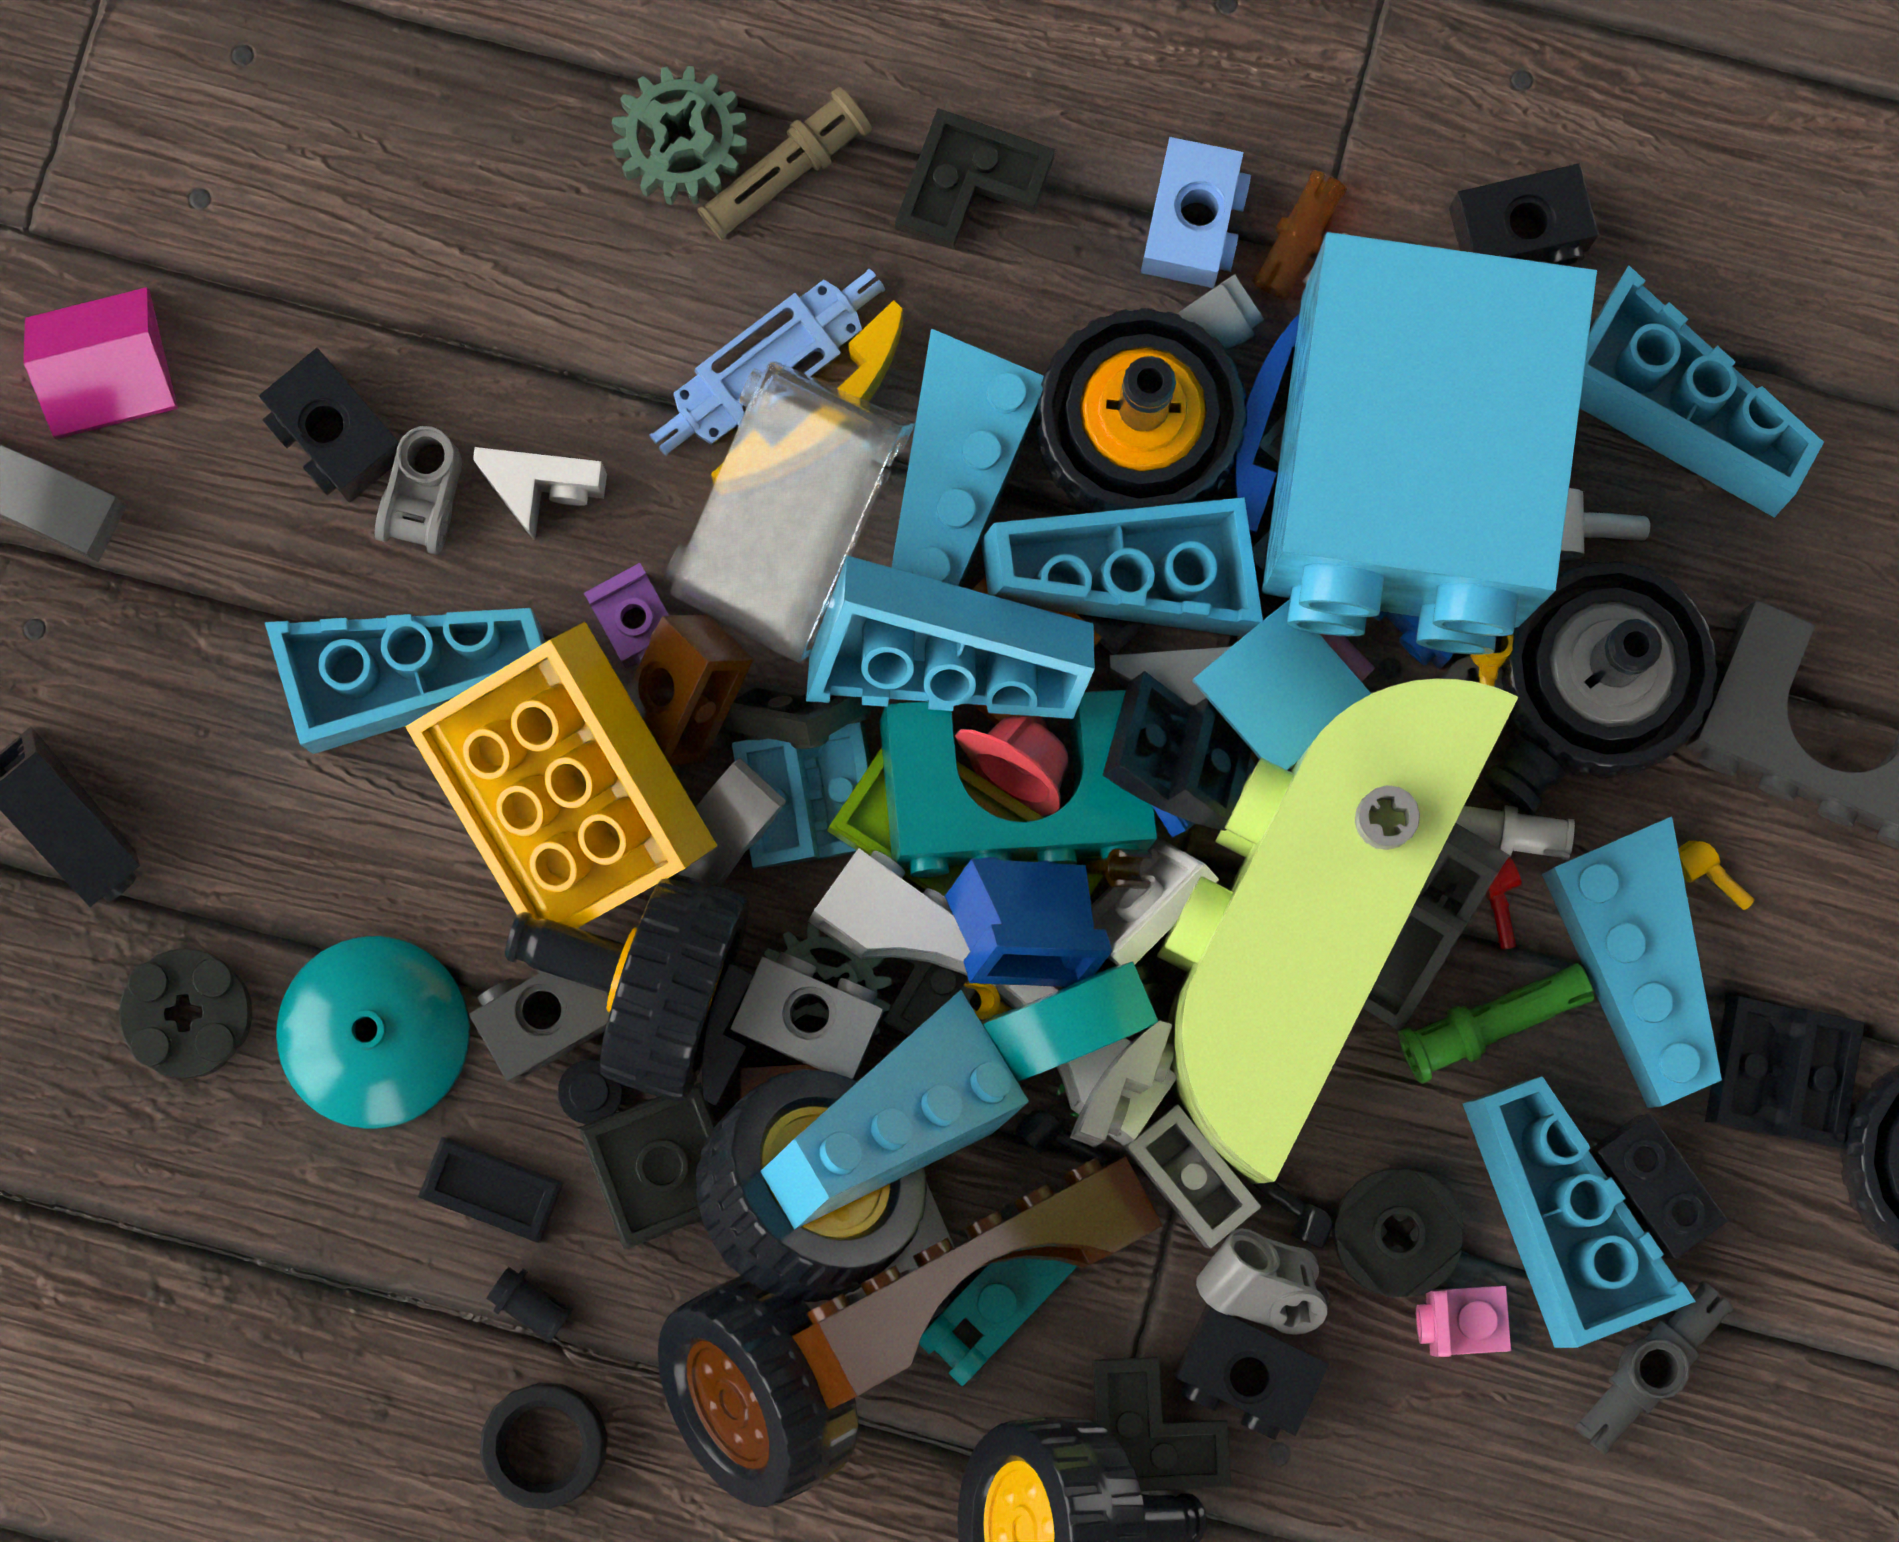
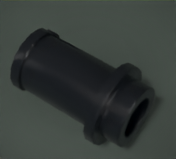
(528, 1304)

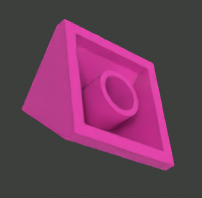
(98, 363)

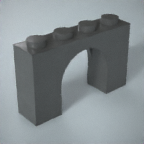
(1752, 732)

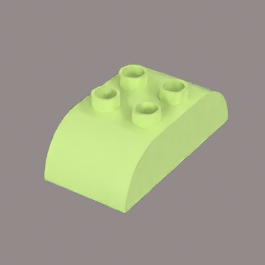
(1313, 910)

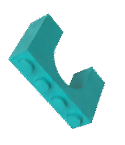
(942, 826)

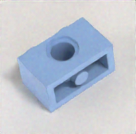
(1195, 175)

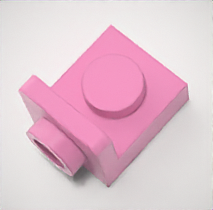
(1464, 1321)

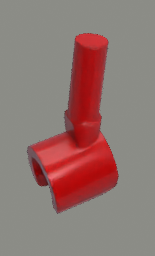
(1505, 881)

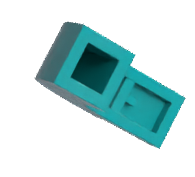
(1072, 1021)

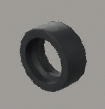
(496, 1461)

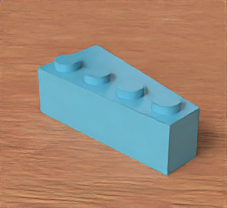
(946, 646)
(1641, 955)
(1569, 1220)

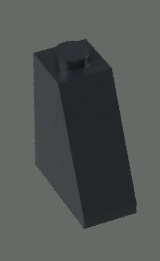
(63, 821)

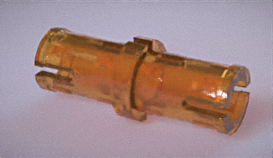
(1299, 235)

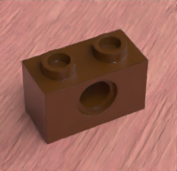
(688, 684)

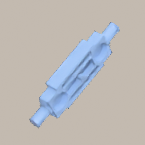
(820, 323)

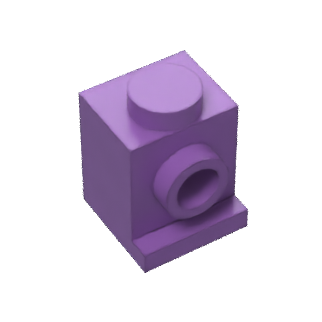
(616, 597)

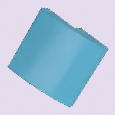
(1280, 688)
(814, 788)

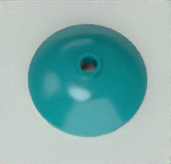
(417, 1042)

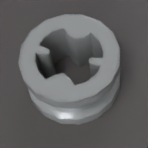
(1400, 802)

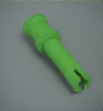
(1468, 1031)

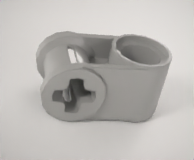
(419, 495)
(1261, 1278)

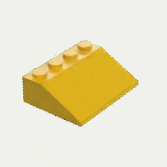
(562, 783)

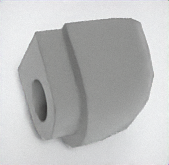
(1225, 313)

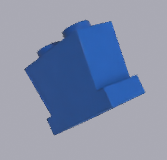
(1027, 923)

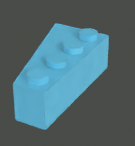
(1689, 402)
(962, 454)
(1140, 565)
(386, 672)
(907, 1112)

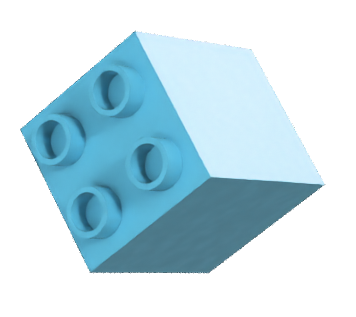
(1427, 440)

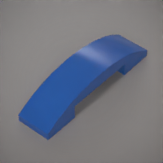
(1248, 479)

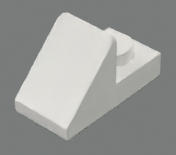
(523, 477)

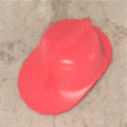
(1020, 760)

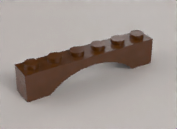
(879, 1335)

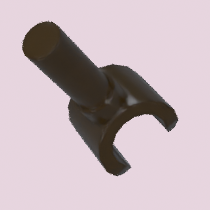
(1119, 868)

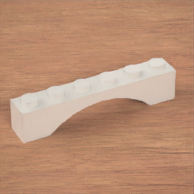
(885, 916)

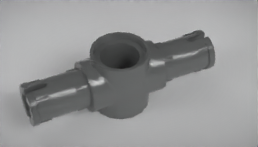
(1629, 1392)

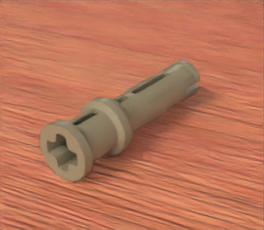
(724, 214)

